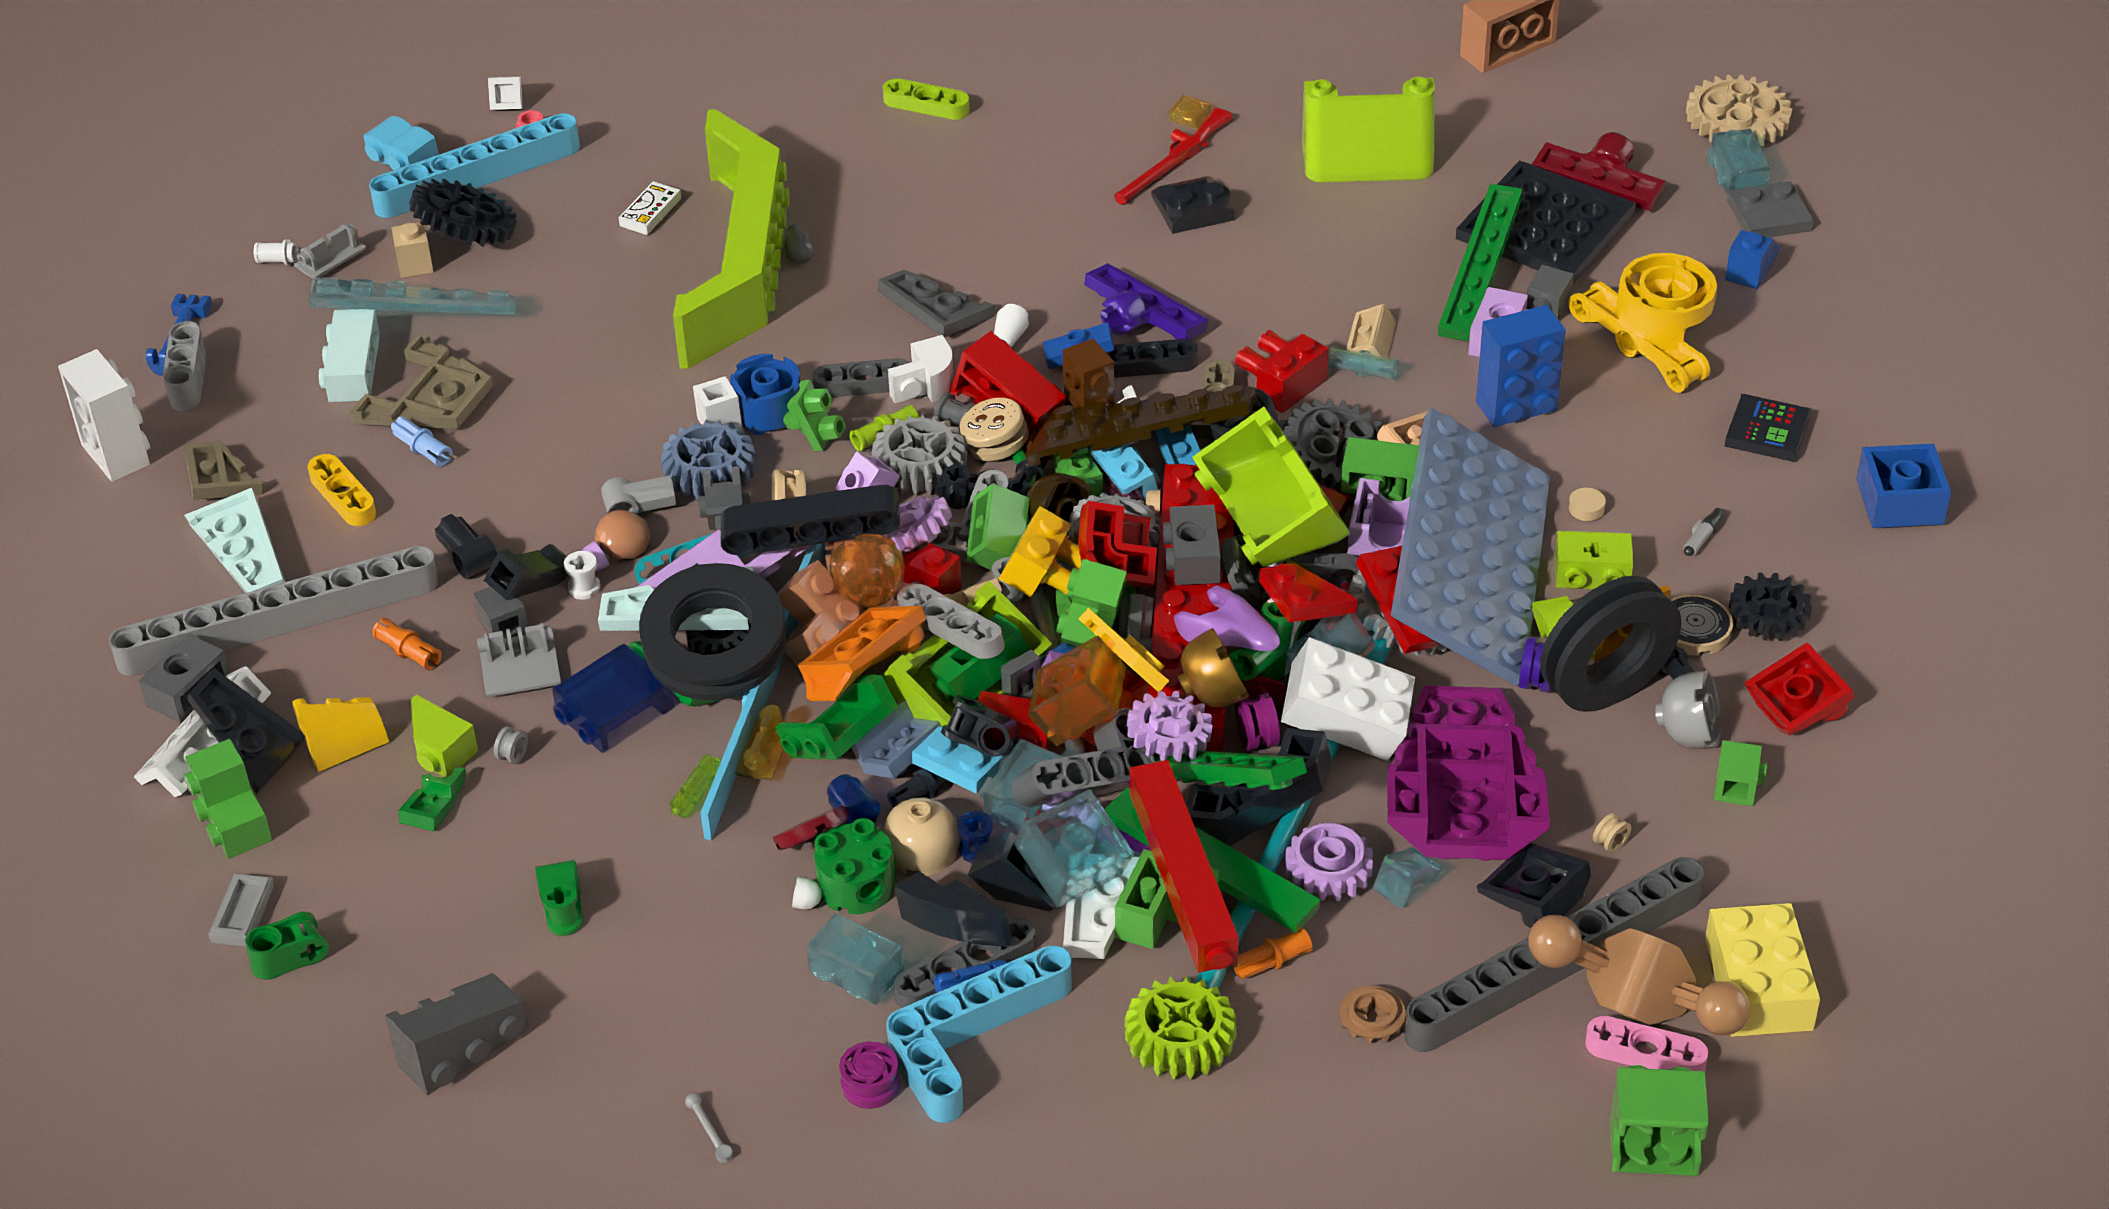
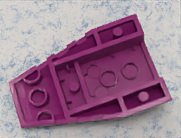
(1466, 778)

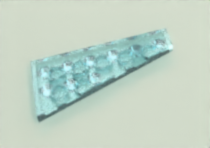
(400, 297)

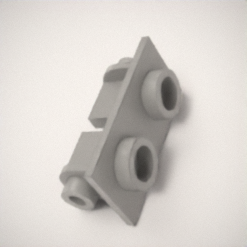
(321, 257)

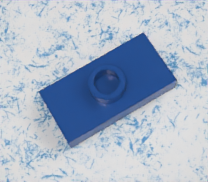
(1054, 347)

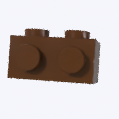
(1087, 375)

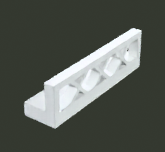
(192, 735)

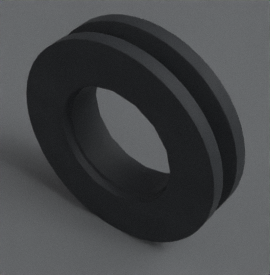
(1594, 619)
(715, 674)

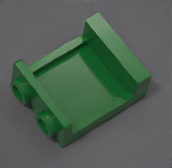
(842, 724)

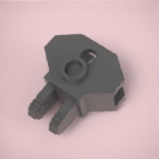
(720, 497)

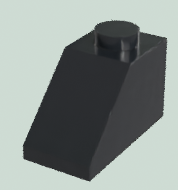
(1007, 876)

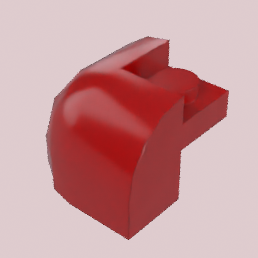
(1117, 542)

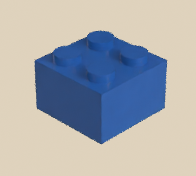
(1903, 485)

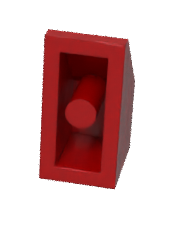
(934, 568)

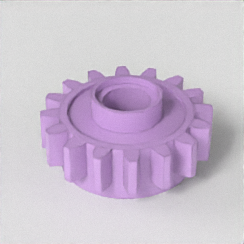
(1329, 860)

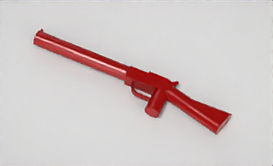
(1186, 149)

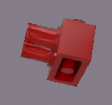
(1292, 369)

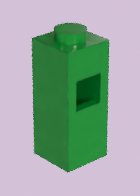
(967, 675)

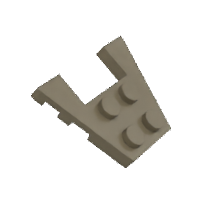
(439, 396)

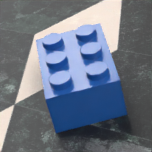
(1520, 365)

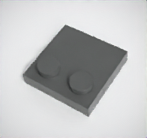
(1770, 209)

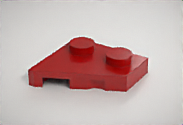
(1303, 594)

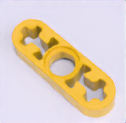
(341, 477)

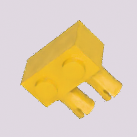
(1037, 552)

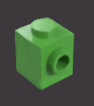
(1739, 773)

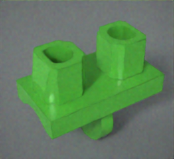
(809, 415)

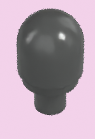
(798, 245)

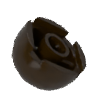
(1057, 494)

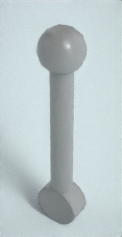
(723, 1152)

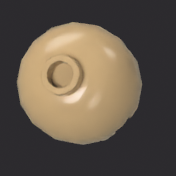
(922, 835)

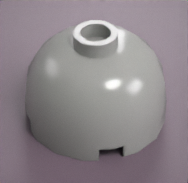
(1690, 710)

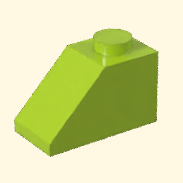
(441, 737)

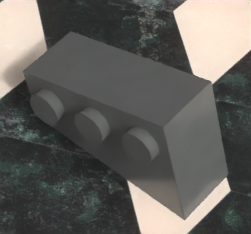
(456, 1031)

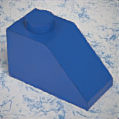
(1750, 258)

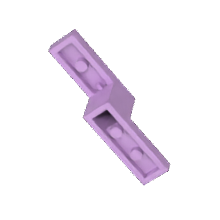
(711, 552)

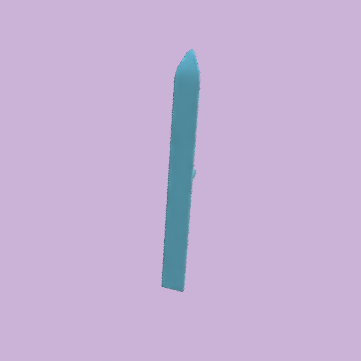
(752, 704)

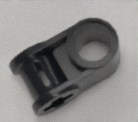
(973, 726)

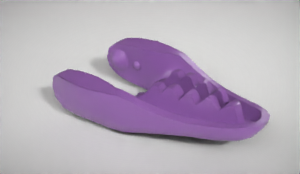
(1234, 622)

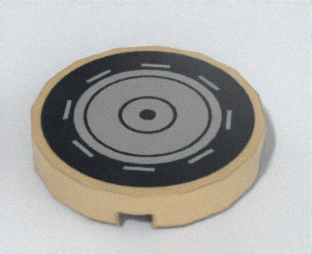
(1704, 625)

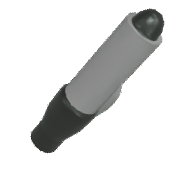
(1702, 531)

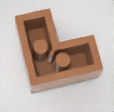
(818, 609)

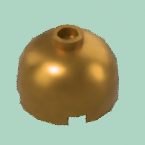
(1210, 672)

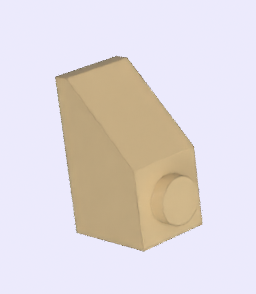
(412, 249)

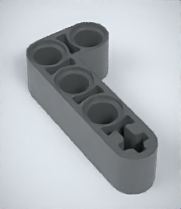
(1071, 775)

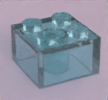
(1073, 848)

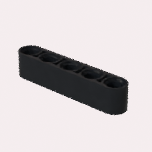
(809, 519)

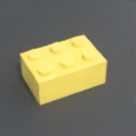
(1767, 959)

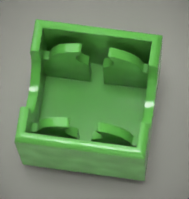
(1658, 1120)

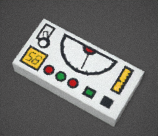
(650, 208)

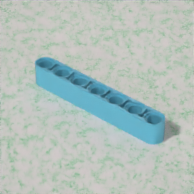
(479, 162)

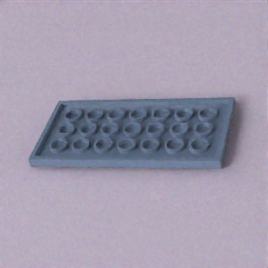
(1471, 546)

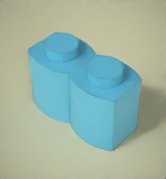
(399, 143)

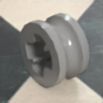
(510, 745)

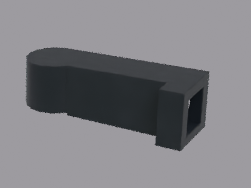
(526, 571)

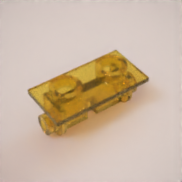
(763, 747)

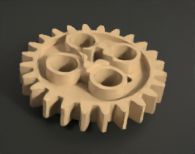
(1739, 106)

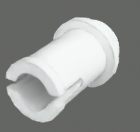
(276, 252)

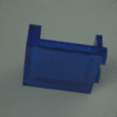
(609, 695)

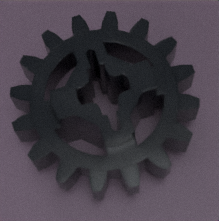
(1770, 606)

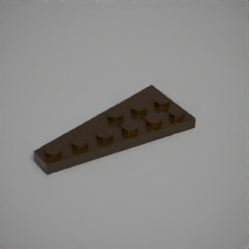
(1132, 420)

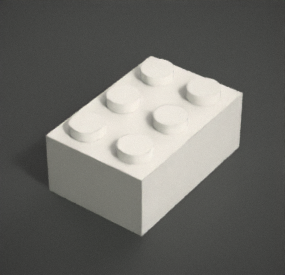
(105, 414)
(1348, 699)

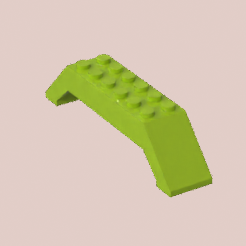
(742, 294)

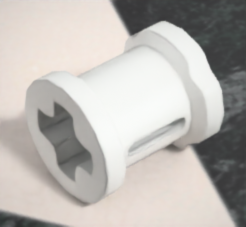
(581, 569)

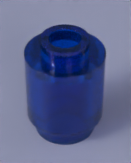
(855, 797)

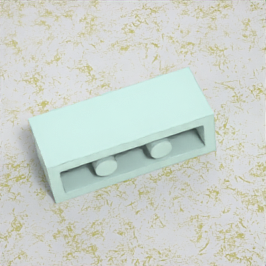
(350, 355)

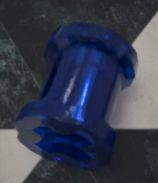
(971, 834)

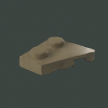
(216, 472)

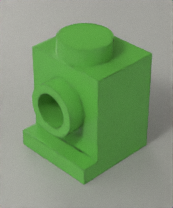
(1081, 466)

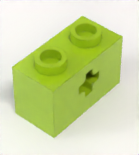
(1591, 558)

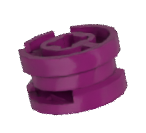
(1257, 722)
(870, 1075)

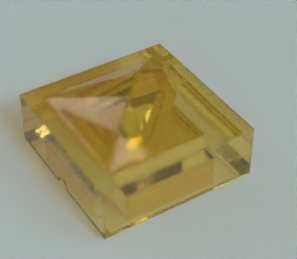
(1189, 111)

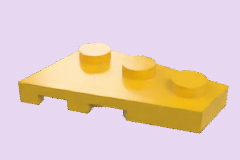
(1128, 650)

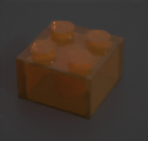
(1077, 691)

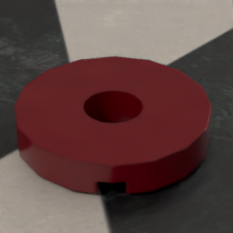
(811, 827)

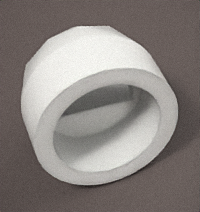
(806, 893)

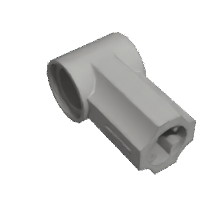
(638, 496)

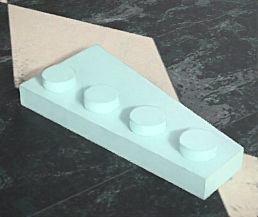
(239, 540)
(622, 612)

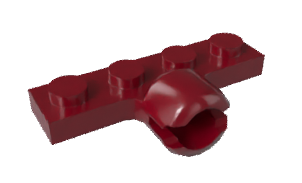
(1604, 169)

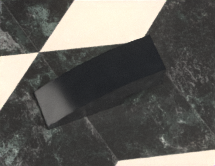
(952, 911)

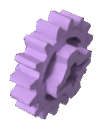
(920, 522)
(1169, 726)

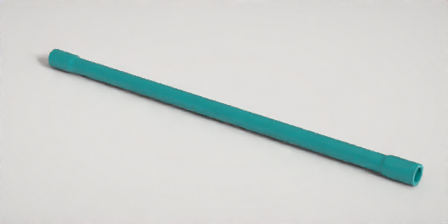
(1279, 842)

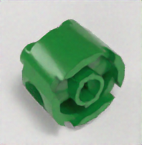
(855, 867)

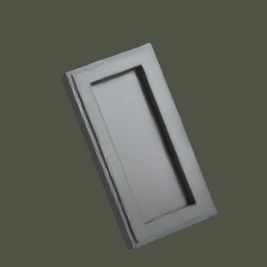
(241, 909)

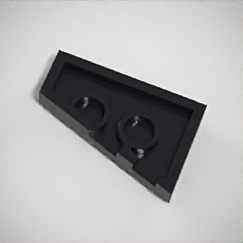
(255, 730)

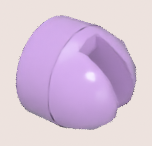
(602, 561)

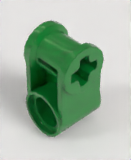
(560, 896)
(283, 946)

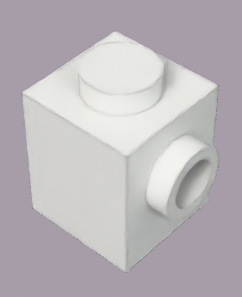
(722, 407)

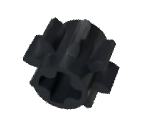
(956, 486)

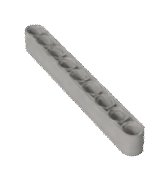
(279, 608)

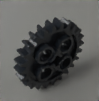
(462, 212)

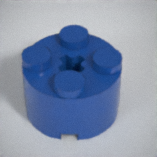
(764, 391)

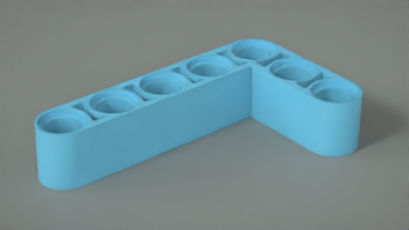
(963, 1011)

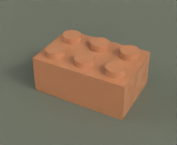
(1506, 30)

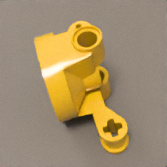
(1652, 310)

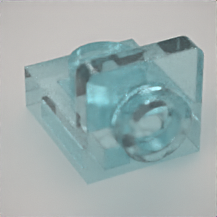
(1403, 873)

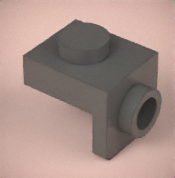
(1020, 675)

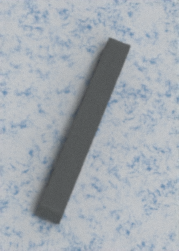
(1515, 973)

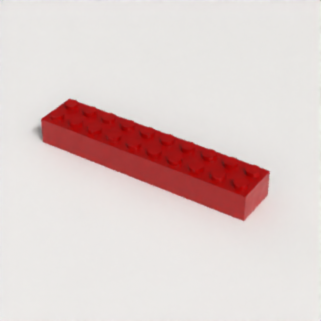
(1184, 489)

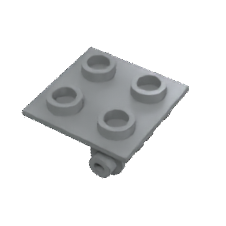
(518, 661)

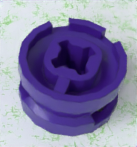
(1530, 668)

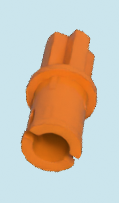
(1273, 953)

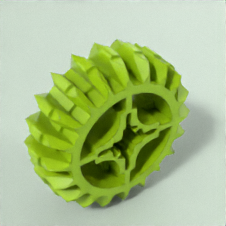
(1181, 1041)

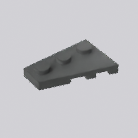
(935, 308)

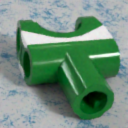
(1271, 663)

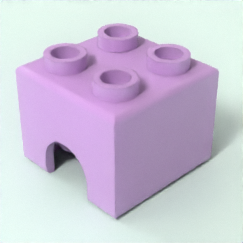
(1375, 520)

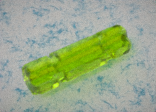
(695, 786)

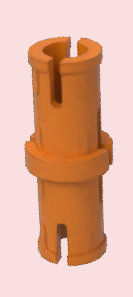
(407, 643)

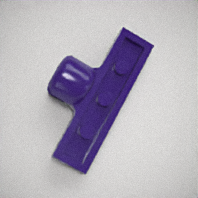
(1135, 303)

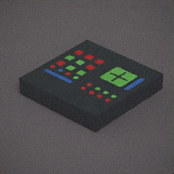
(1767, 427)

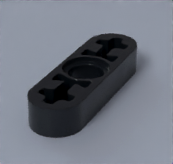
(1180, 353)

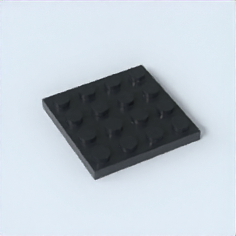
(1557, 221)

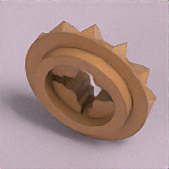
(1358, 1003)

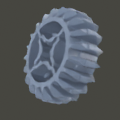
(707, 447)

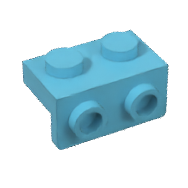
(1127, 469)
(955, 761)

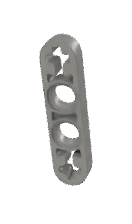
(953, 617)

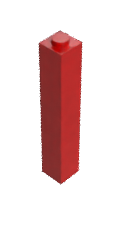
(1183, 867)

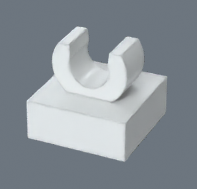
(505, 92)

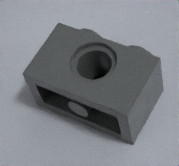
(1193, 543)
(178, 673)

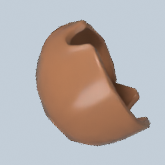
(622, 535)

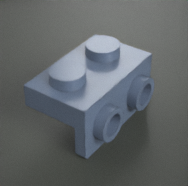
(889, 745)

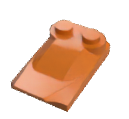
(859, 646)

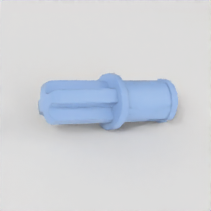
(421, 441)

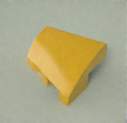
(339, 729)

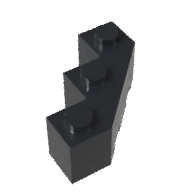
(1240, 810)

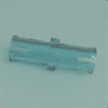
(1363, 363)

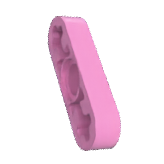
(1635, 1033)

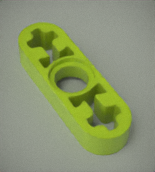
(944, 103)

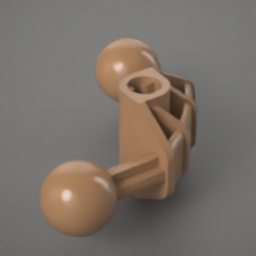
(1640, 976)

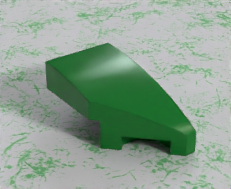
(433, 801)

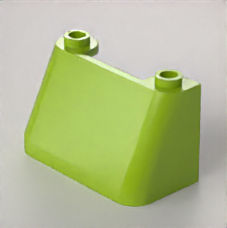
(1368, 134)
(1269, 491)
(912, 680)

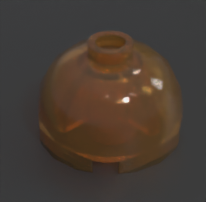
(868, 570)

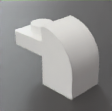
(927, 374)

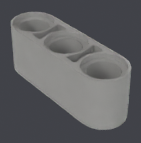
(184, 366)

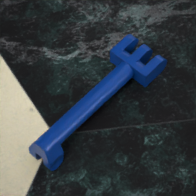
(185, 311)

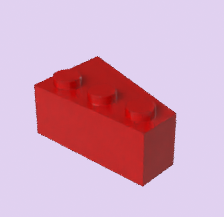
(996, 371)

